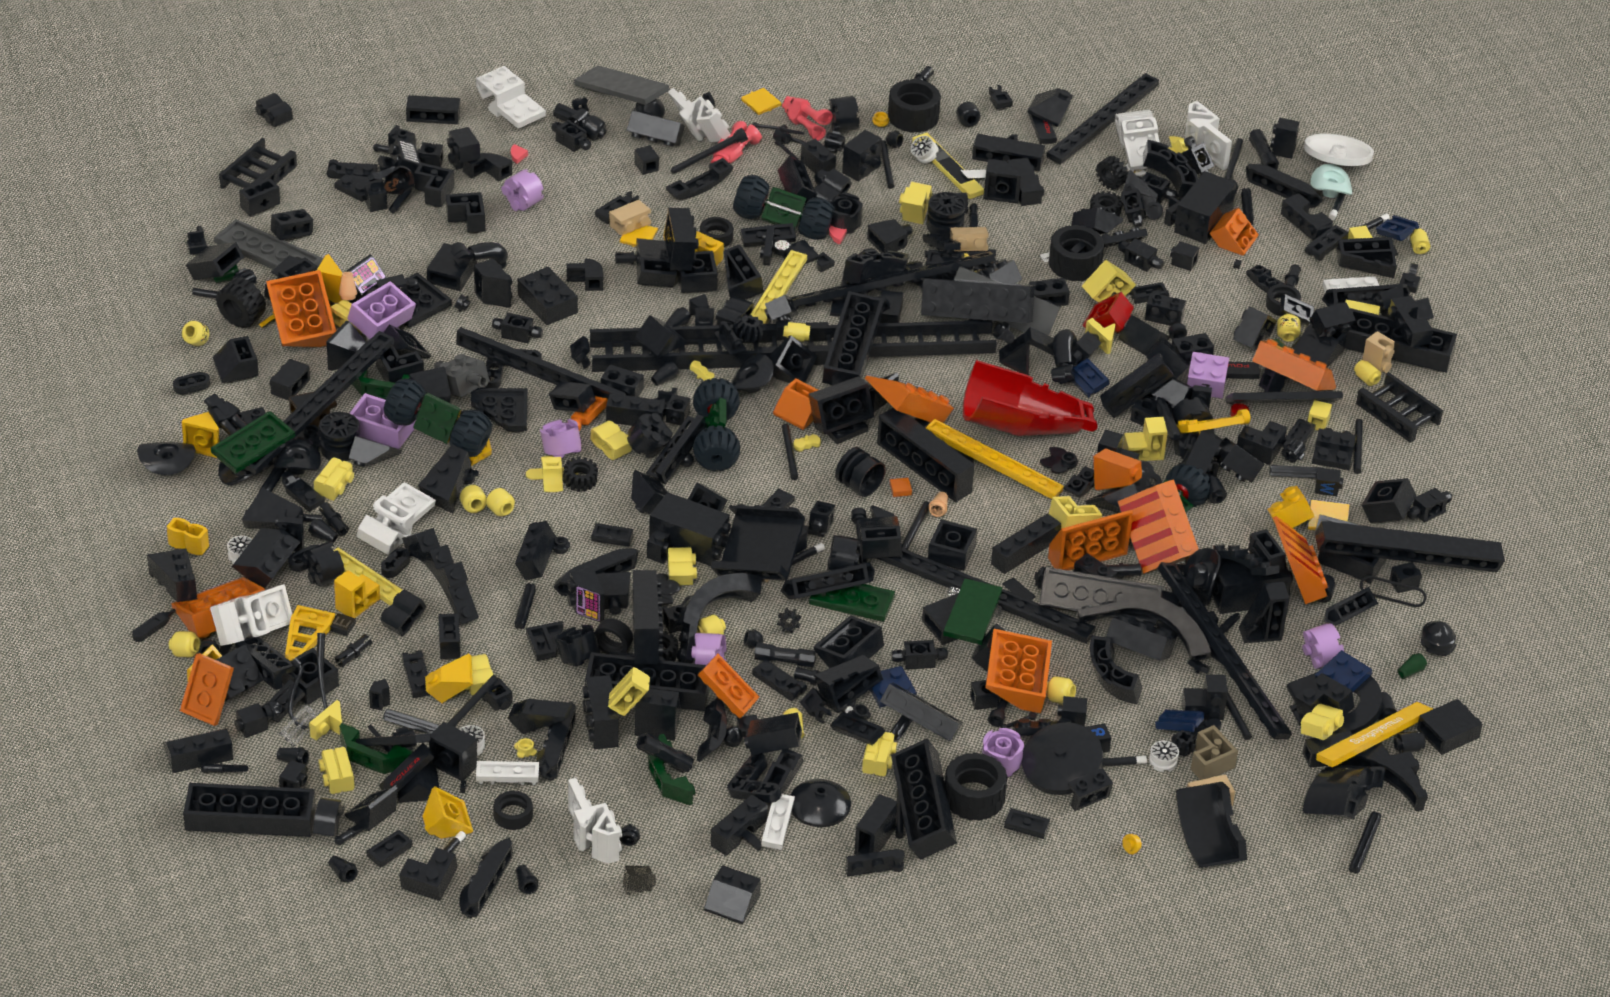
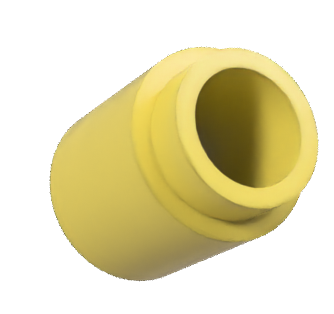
(1419, 241)
(798, 330)
(1367, 372)

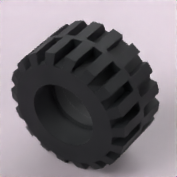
(240, 302)

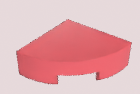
(518, 153)
(837, 234)

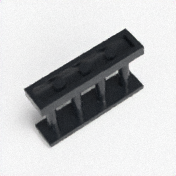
(276, 172)
(1397, 420)

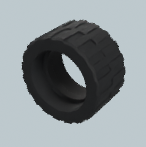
(914, 105)
(1075, 265)
(975, 769)

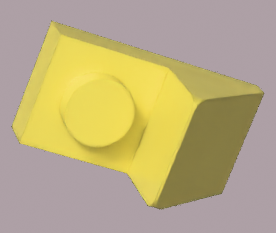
(1105, 334)
(327, 720)

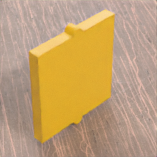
(761, 101)
(644, 232)

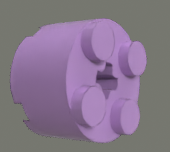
(523, 190)
(561, 438)
(1321, 644)
(707, 647)
(1004, 747)

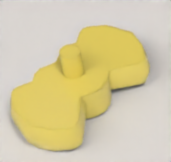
(701, 371)
(806, 443)

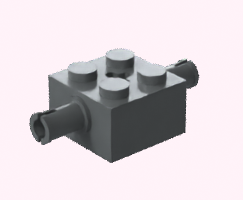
(464, 374)

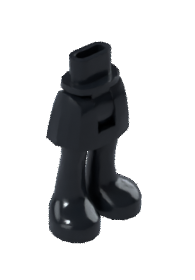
(224, 414)

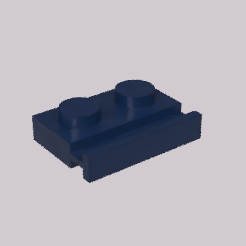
(1397, 228)
(1089, 378)
(1179, 720)

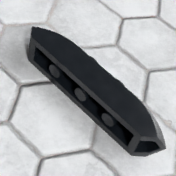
(1281, 183)
(1359, 294)
(612, 562)
(828, 580)
(1350, 607)
(554, 748)
(489, 872)

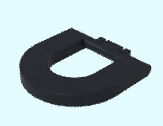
(1355, 721)

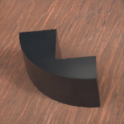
(493, 164)

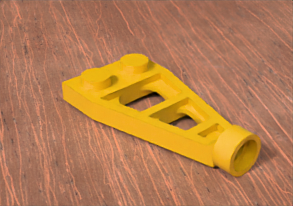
(1187, 426)
(308, 618)

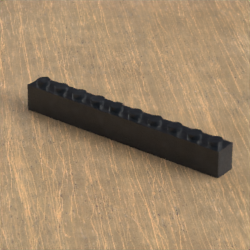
(1409, 546)

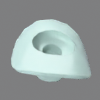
(1331, 180)

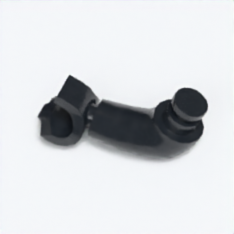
(478, 252)
(1062, 353)

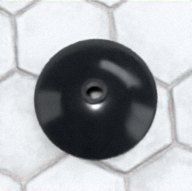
(820, 803)

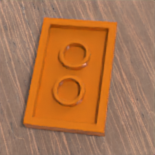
(728, 686)
(206, 689)

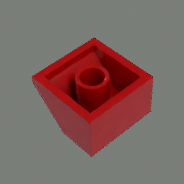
(1111, 311)

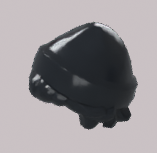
(653, 108)
(1438, 638)

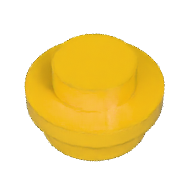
(880, 119)
(1132, 843)

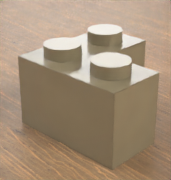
(1213, 754)

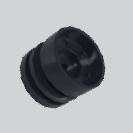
(945, 212)
(338, 435)
(860, 472)

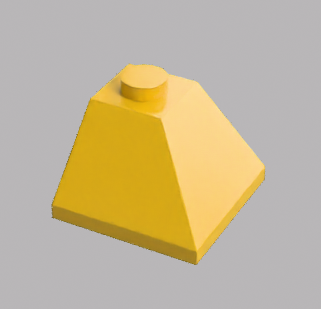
(450, 679)
(446, 815)

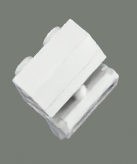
(509, 97)
(701, 117)
(1203, 126)
(1133, 133)
(394, 518)
(251, 615)
(593, 825)

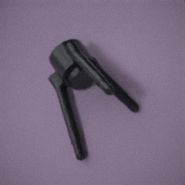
(782, 136)

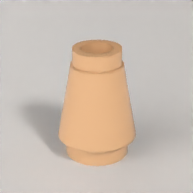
(347, 286)
(938, 505)

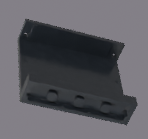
(761, 542)

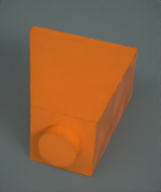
(1115, 470)

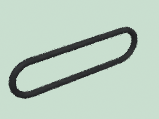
(1395, 583)

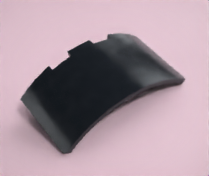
(1340, 789)
(1208, 825)

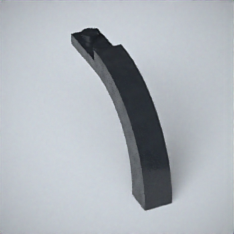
(726, 586)
(1156, 608)

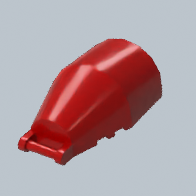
(1021, 406)

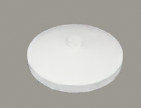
(1338, 149)

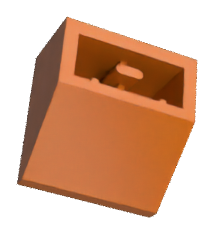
(1234, 232)
(795, 404)

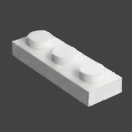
(1349, 282)
(777, 822)

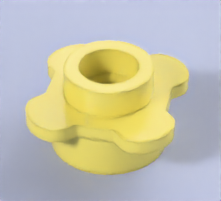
(525, 748)

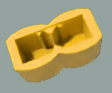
(189, 536)

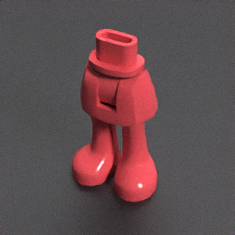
(798, 111)
(734, 150)

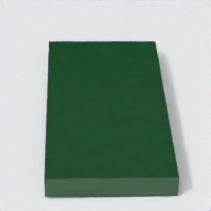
(252, 442)
(857, 600)
(972, 611)

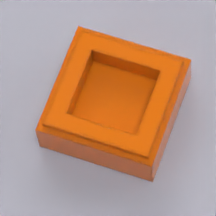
(900, 487)

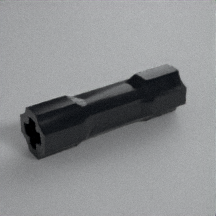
(1260, 143)
(800, 657)
(653, 746)

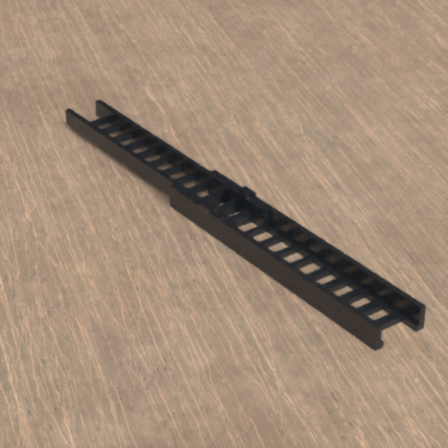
(818, 332)

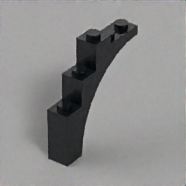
(450, 575)
(1399, 768)

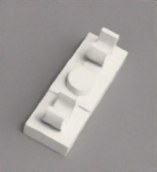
(507, 772)

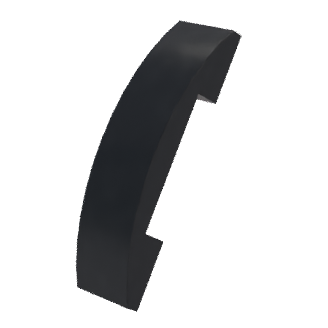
(717, 172)
(716, 718)

